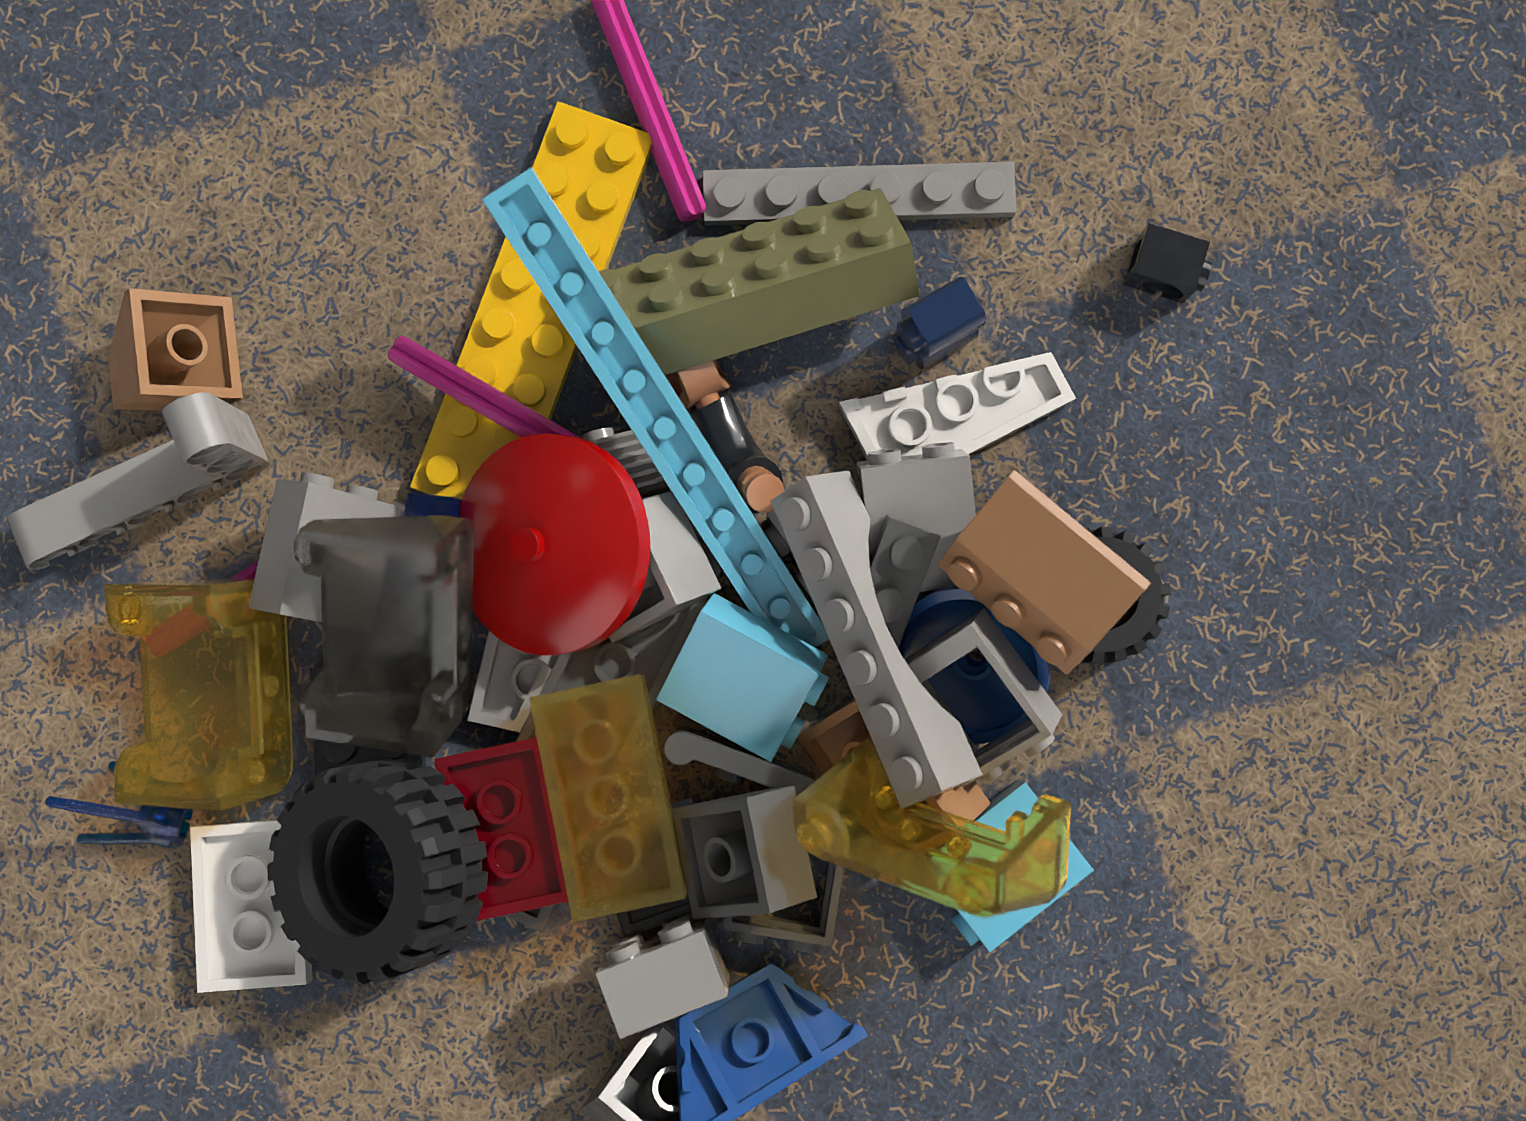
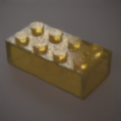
(608, 797)

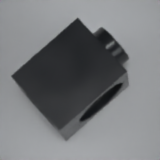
(1168, 263)

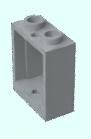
(985, 634)

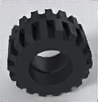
(1142, 618)

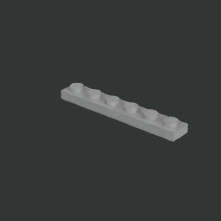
(911, 190)

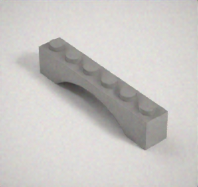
(912, 733)

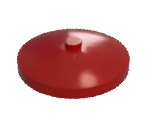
(555, 543)

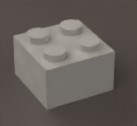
(662, 975)

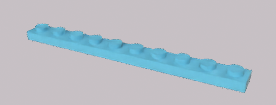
(650, 405)

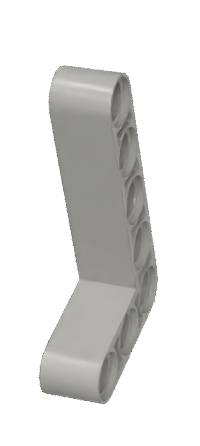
(208, 450)

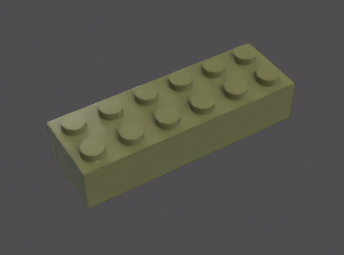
(767, 281)

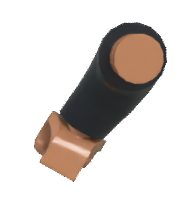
(727, 434)

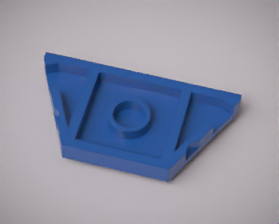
(754, 1045)

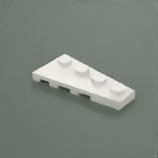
(960, 409)

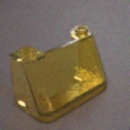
(209, 694)
(958, 862)

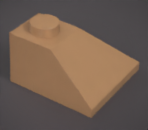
(172, 349)

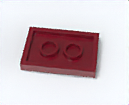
(516, 822)

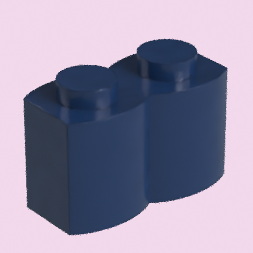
(939, 323)

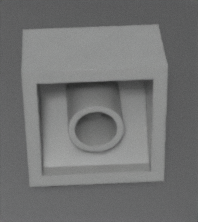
(676, 569)

